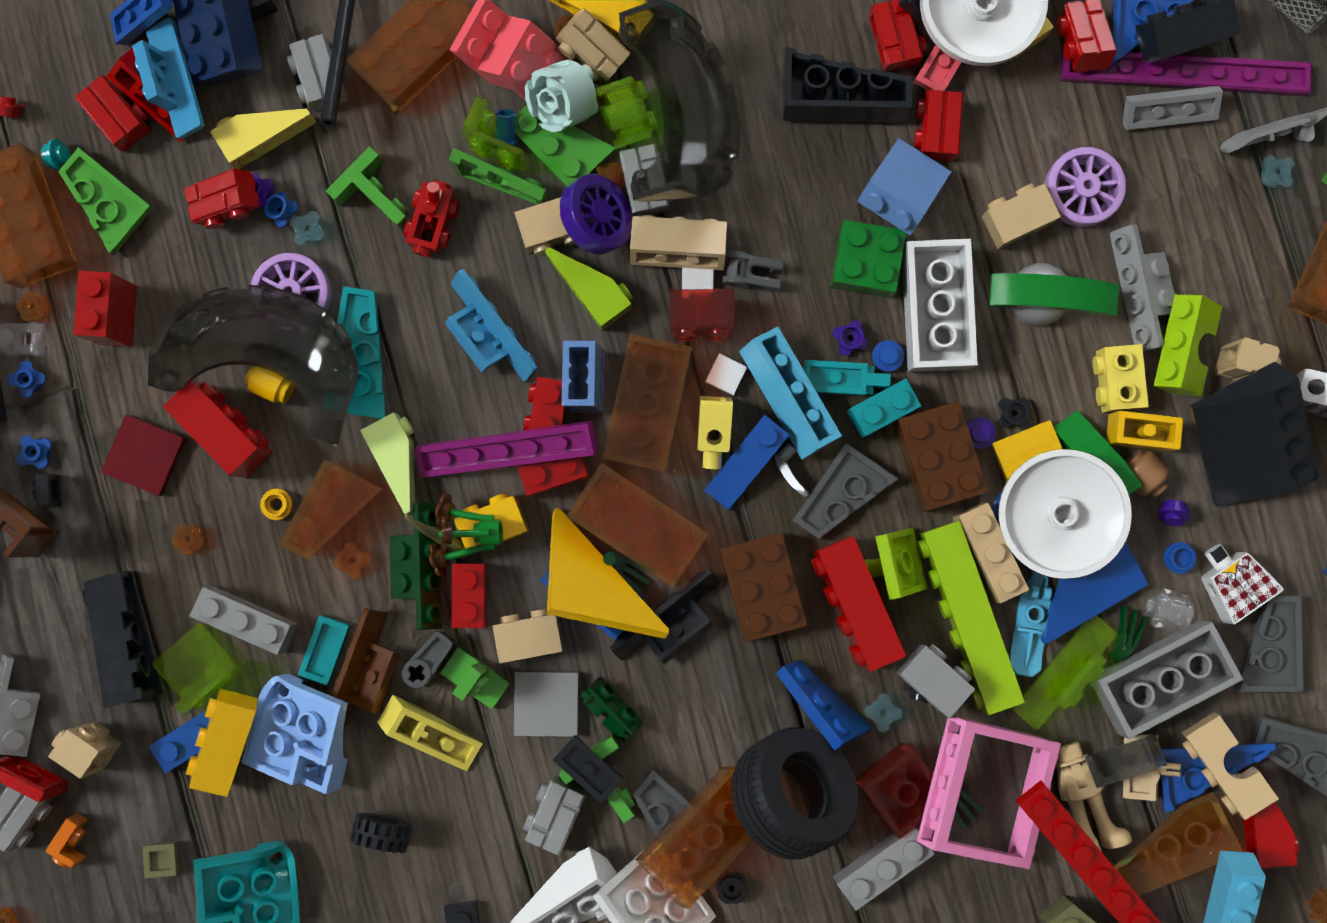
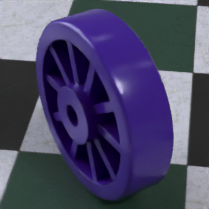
(588, 214)

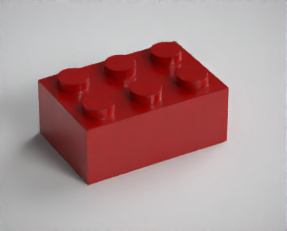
(219, 428)

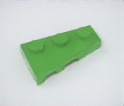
(565, 152)
(497, 178)
(107, 201)

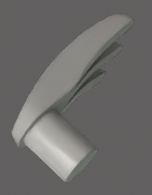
(781, 459)

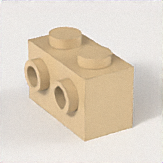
(84, 749)

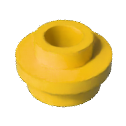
(267, 504)

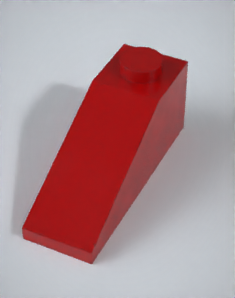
(128, 79)
(1270, 837)

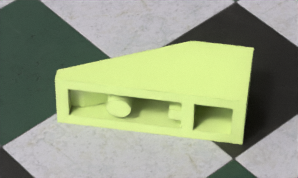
(394, 452)

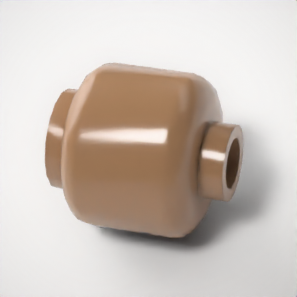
(1149, 471)

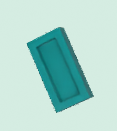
(324, 650)

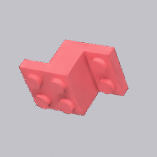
(503, 47)

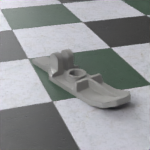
(1302, 129)

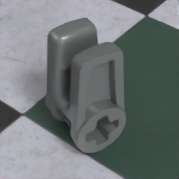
(745, 278)
(431, 657)

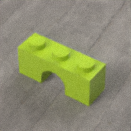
(1179, 364)

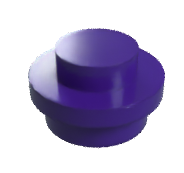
(981, 432)
(1174, 512)

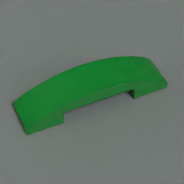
(1054, 292)

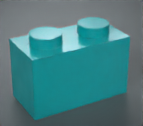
(883, 408)

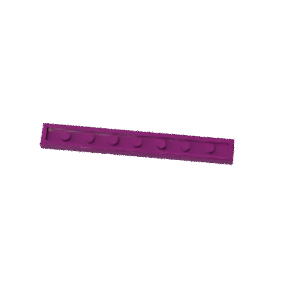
(1200, 72)

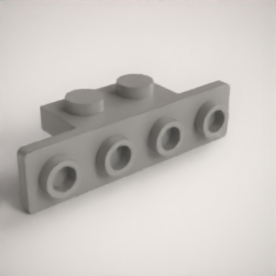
(1144, 286)
(16, 713)

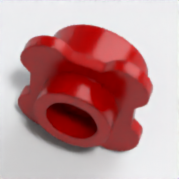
(8, 107)

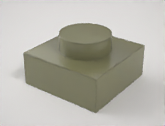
(161, 859)

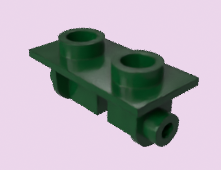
(622, 718)

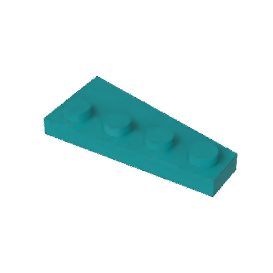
(360, 319)

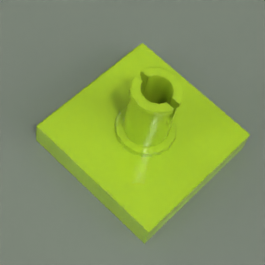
(898, 563)

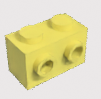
(1120, 378)

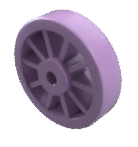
(1087, 186)
(292, 261)

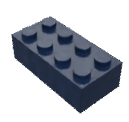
(218, 40)

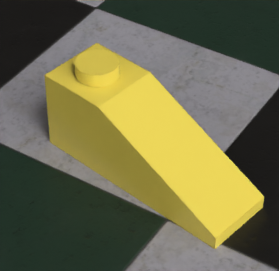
(255, 134)
(428, 733)

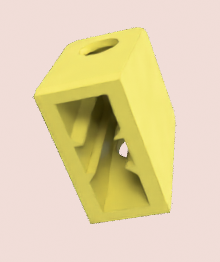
(714, 414)

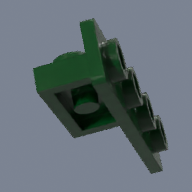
(412, 572)

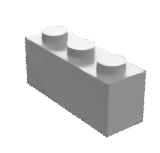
(244, 620)
(881, 867)

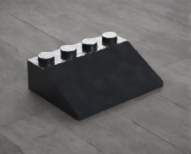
(1255, 437)

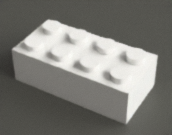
(939, 305)

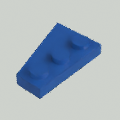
(823, 706)

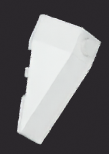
(570, 891)

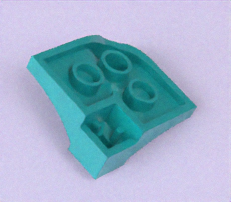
(247, 886)

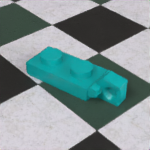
(844, 377)

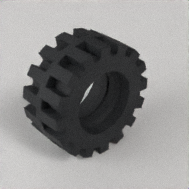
(381, 833)

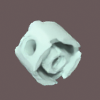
(561, 95)

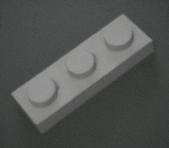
(1172, 107)

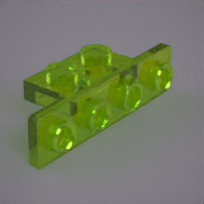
(1068, 673)

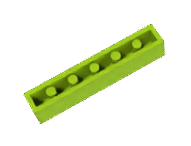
(970, 617)

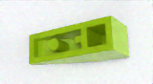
(595, 291)

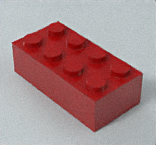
(858, 604)

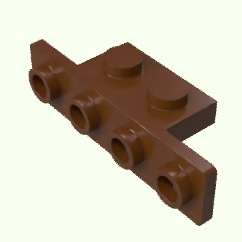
(366, 666)

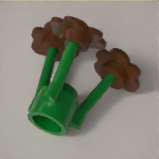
(487, 532)

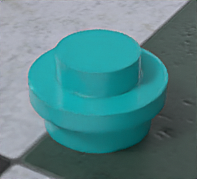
(54, 154)

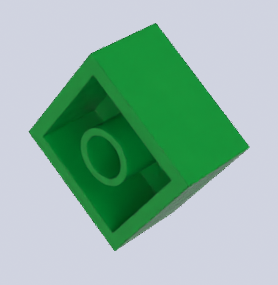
(867, 259)

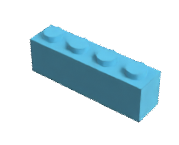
(790, 393)
(1235, 889)

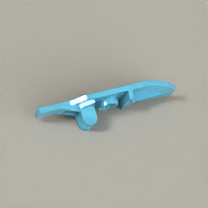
(1026, 644)

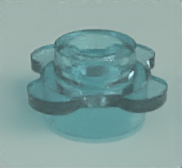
(1269, 175)
(315, 232)
(883, 703)

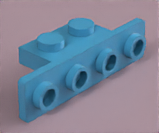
(167, 77)
(483, 331)

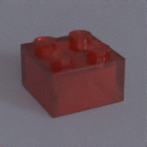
(702, 314)
(897, 789)

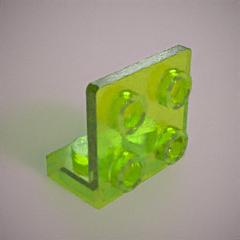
(478, 135)
(196, 667)

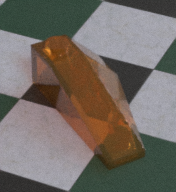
(1181, 846)

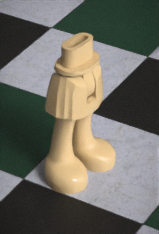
(1078, 784)

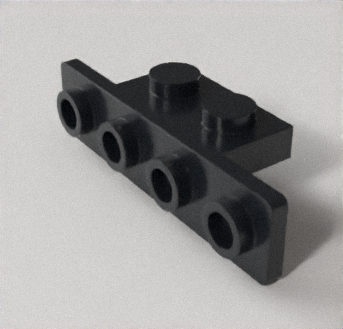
(680, 615)

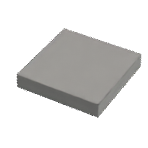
(546, 703)

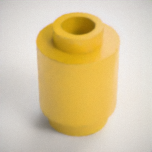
(268, 385)

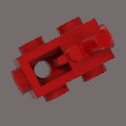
(433, 210)

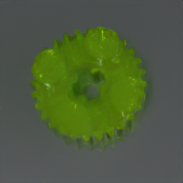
(626, 112)

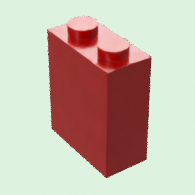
(105, 309)

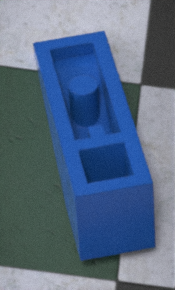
(746, 462)

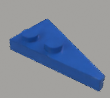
(1193, 782)

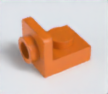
(66, 839)

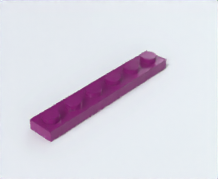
(506, 449)

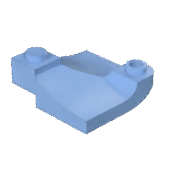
(298, 735)

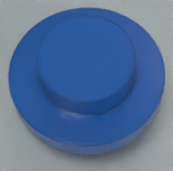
(887, 356)
(1179, 557)

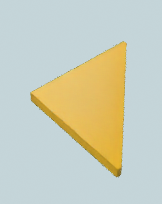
(589, 589)

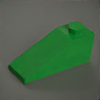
(1080, 435)

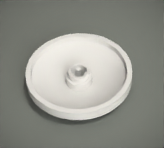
(983, 29)
(1064, 513)

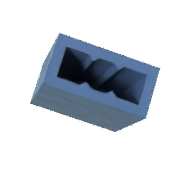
(904, 186)
(583, 377)

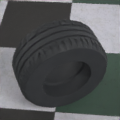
(766, 812)

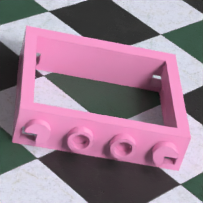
(948, 782)

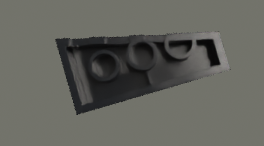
(841, 92)
(120, 640)

